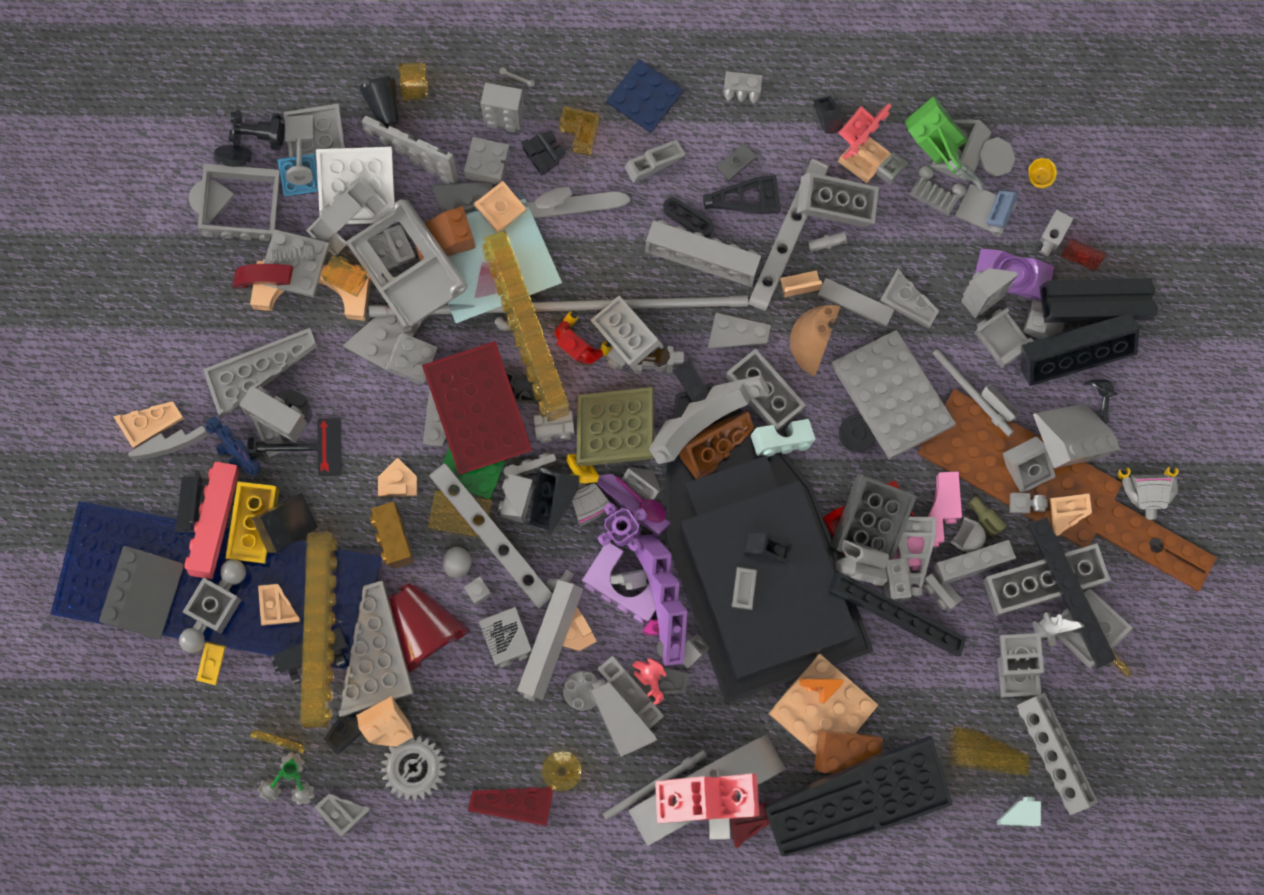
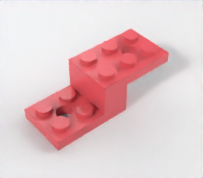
(707, 798)

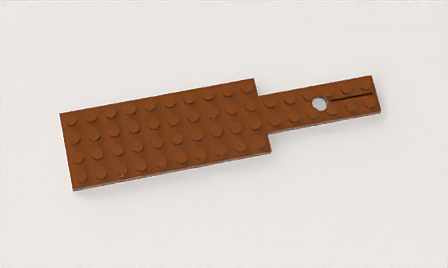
(977, 451)

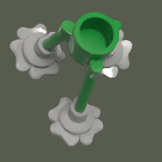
(290, 768)

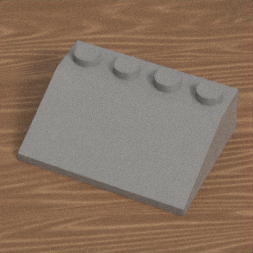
(1075, 435)

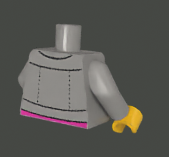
(1150, 491)

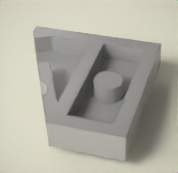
(340, 813)

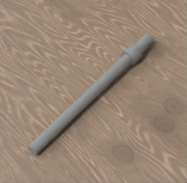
(997, 419)
(687, 764)

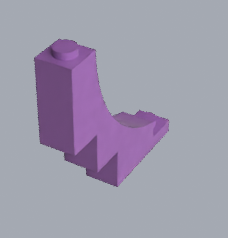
(665, 590)

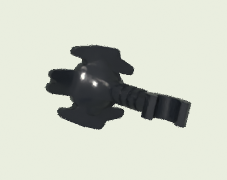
(1106, 390)

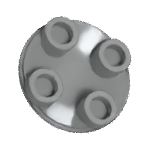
(577, 690)

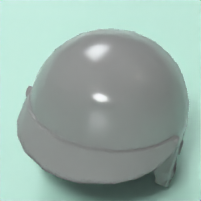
(970, 536)

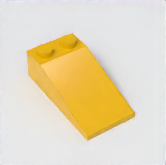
(244, 539)

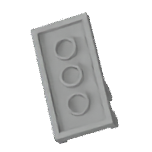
(626, 332)

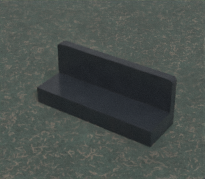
(189, 503)

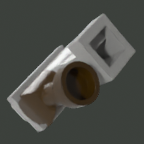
(661, 360)

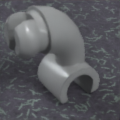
(502, 324)

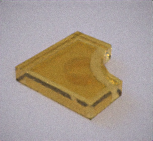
(277, 741)

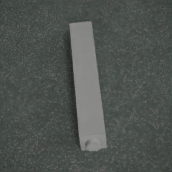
(550, 640)

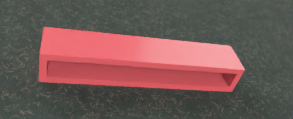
(212, 520)

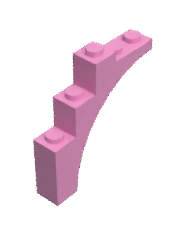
(945, 508)

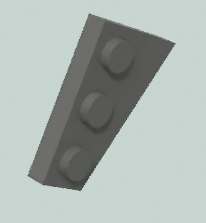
(457, 195)
(673, 683)

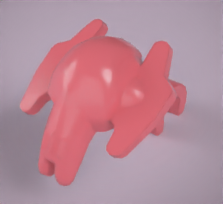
(650, 675)

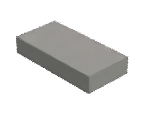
(744, 588)

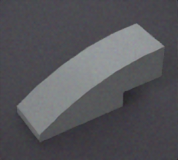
(654, 160)

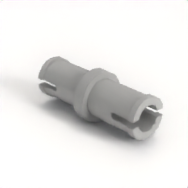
(827, 241)

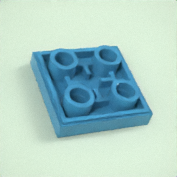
(293, 189)

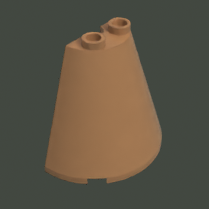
(811, 336)

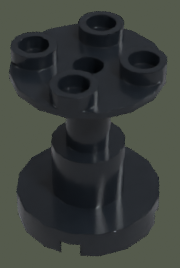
(263, 130)

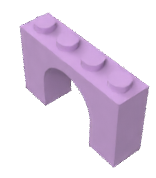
(598, 580)

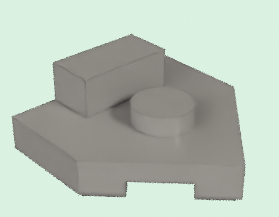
(632, 579)

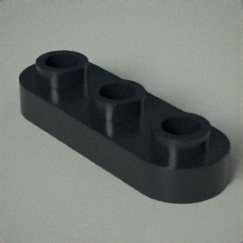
(683, 210)

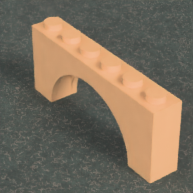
(355, 307)

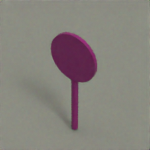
(653, 509)

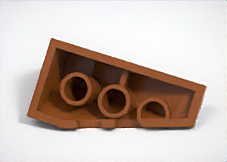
(714, 444)

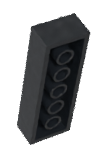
(1079, 349)

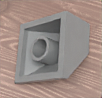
(1035, 324)

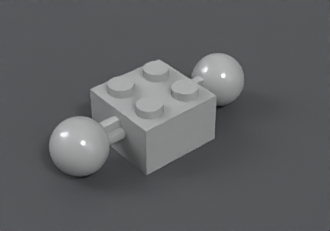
(212, 606)

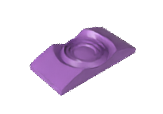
(1030, 271)

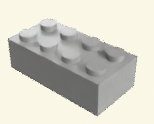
(837, 200)
(781, 403)

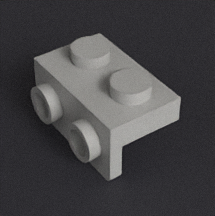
(944, 595)

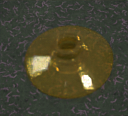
(561, 760)

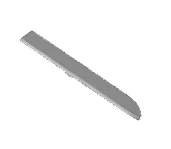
(582, 204)

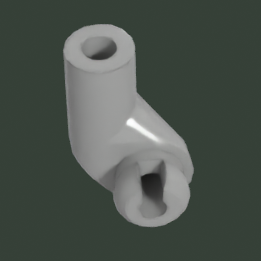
(567, 576)

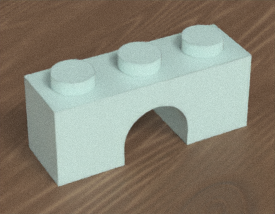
(769, 442)

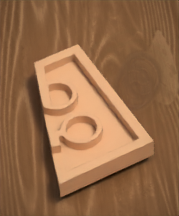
(148, 423)

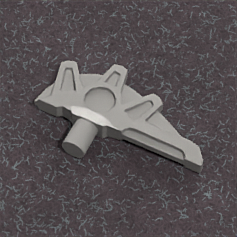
(1052, 626)

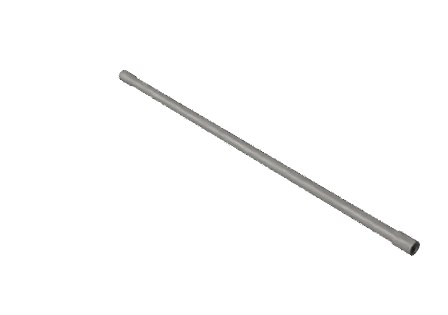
(732, 301)

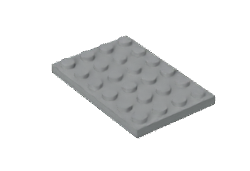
(893, 394)

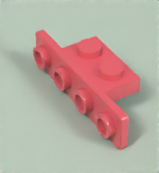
(859, 127)

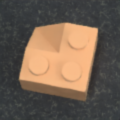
(385, 724)

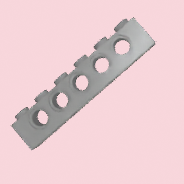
(1066, 758)

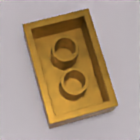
(391, 535)

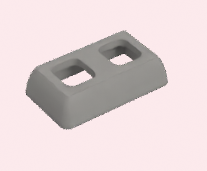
(1000, 403)

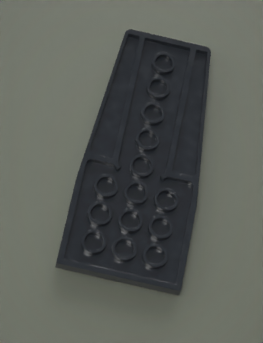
(861, 799)

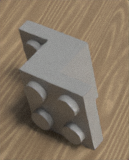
(1020, 665)

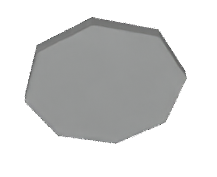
(996, 156)
(553, 197)

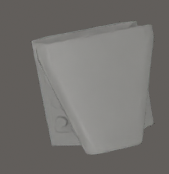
(863, 563)

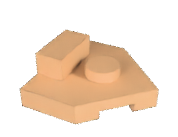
(397, 481)
(579, 633)

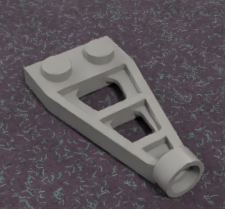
(918, 527)

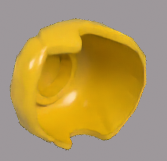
(1045, 170)

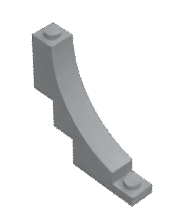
(698, 415)

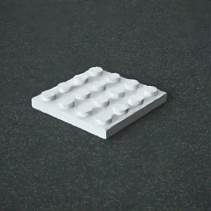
(343, 166)

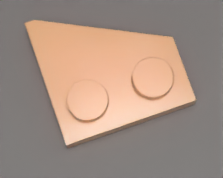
(1068, 511)
(275, 606)

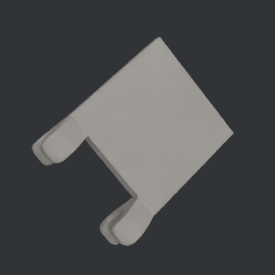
(977, 207)

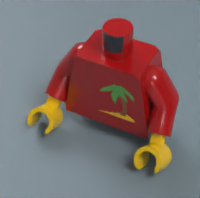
(576, 345)

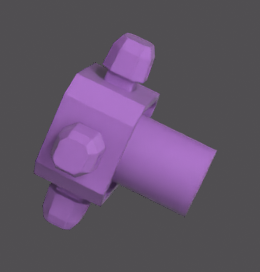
(619, 520)

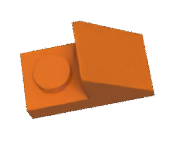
(827, 687)

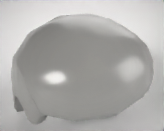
(457, 562)

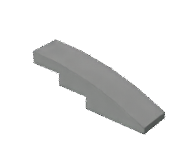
(161, 446)

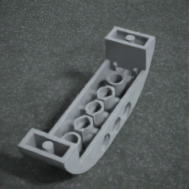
(753, 758)

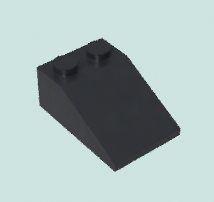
(552, 497)
(284, 523)

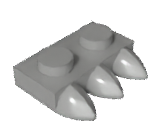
(742, 85)

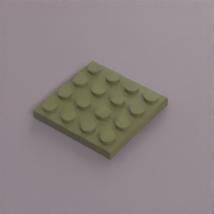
(615, 426)

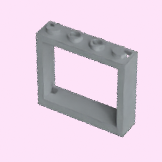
(237, 173)

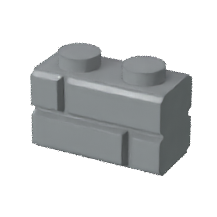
(558, 428)

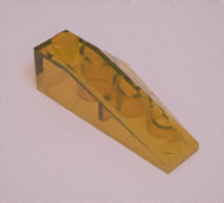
(979, 752)

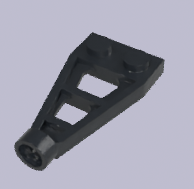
(768, 196)

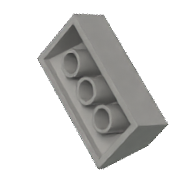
(987, 289)

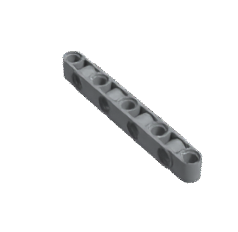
(786, 239)
(491, 535)

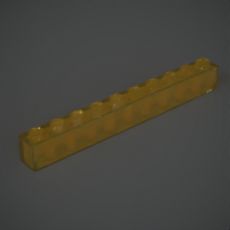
(317, 630)

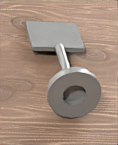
(298, 129)

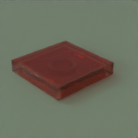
(1083, 254)

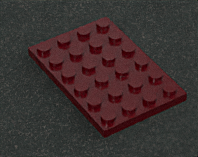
(477, 407)

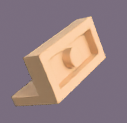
(800, 283)

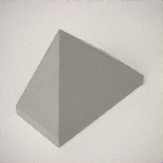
(642, 482)

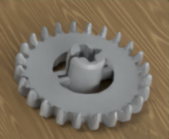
(400, 782)

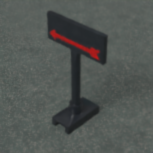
(327, 447)

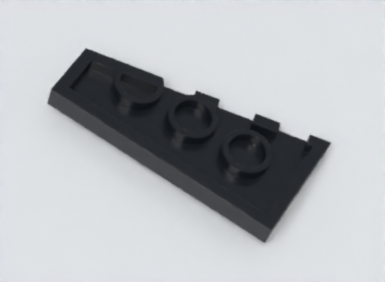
(344, 732)

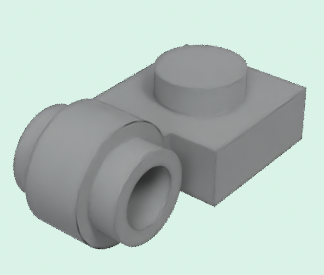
(1021, 503)

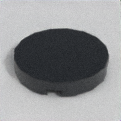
(232, 155)
(856, 434)

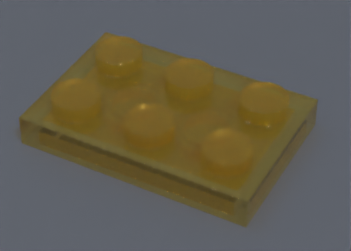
(447, 519)

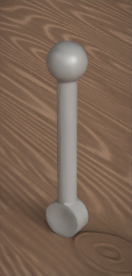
(503, 71)

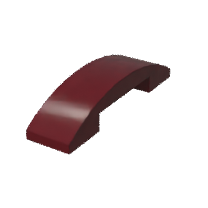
(262, 274)

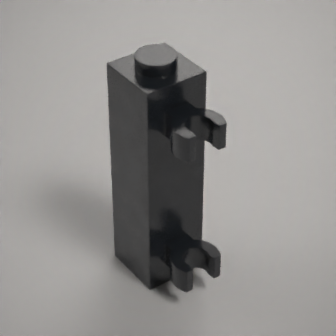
(292, 659)

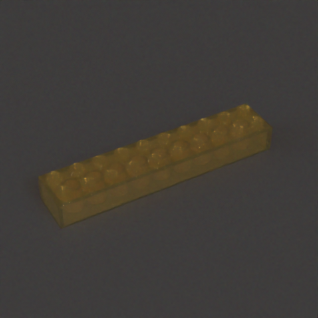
(526, 326)

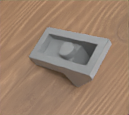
(891, 168)

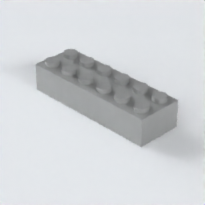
(702, 253)
(1035, 585)

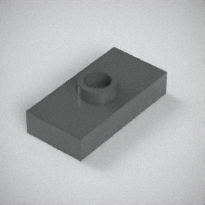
(736, 162)

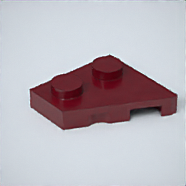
(747, 827)

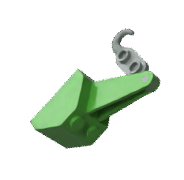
(940, 138)

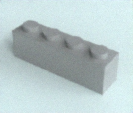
(974, 563)

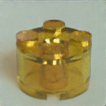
(413, 81)

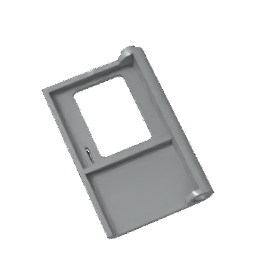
(423, 286)

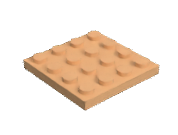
(804, 715)

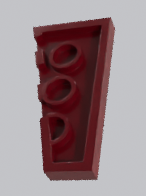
(514, 804)

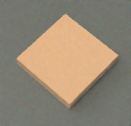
(500, 207)

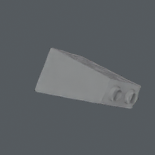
(622, 723)

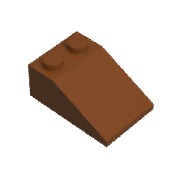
(451, 232)

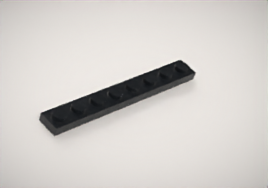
(1071, 592)
(897, 614)

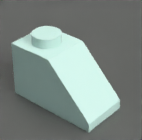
(1023, 813)

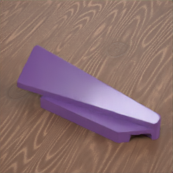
(620, 495)

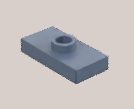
(1002, 209)

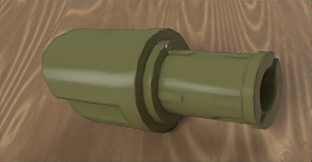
(987, 518)

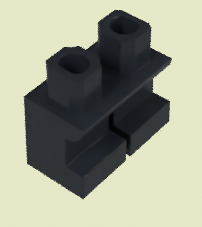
(541, 153)

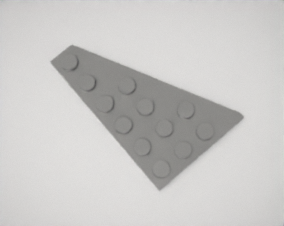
(419, 152)
(377, 657)

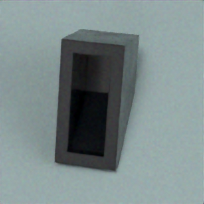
(829, 114)

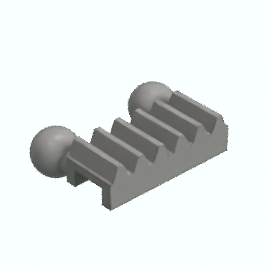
(935, 196)

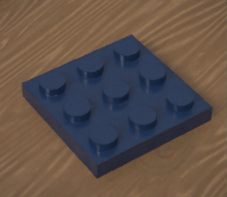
(644, 96)

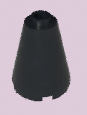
(382, 100)

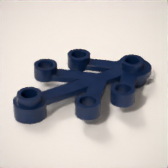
(233, 447)

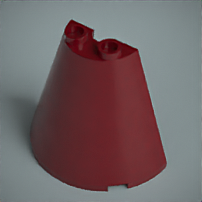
(422, 625)

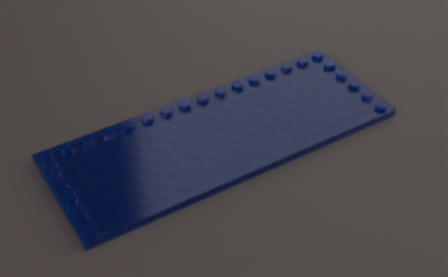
(102, 532)

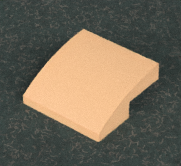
(866, 161)

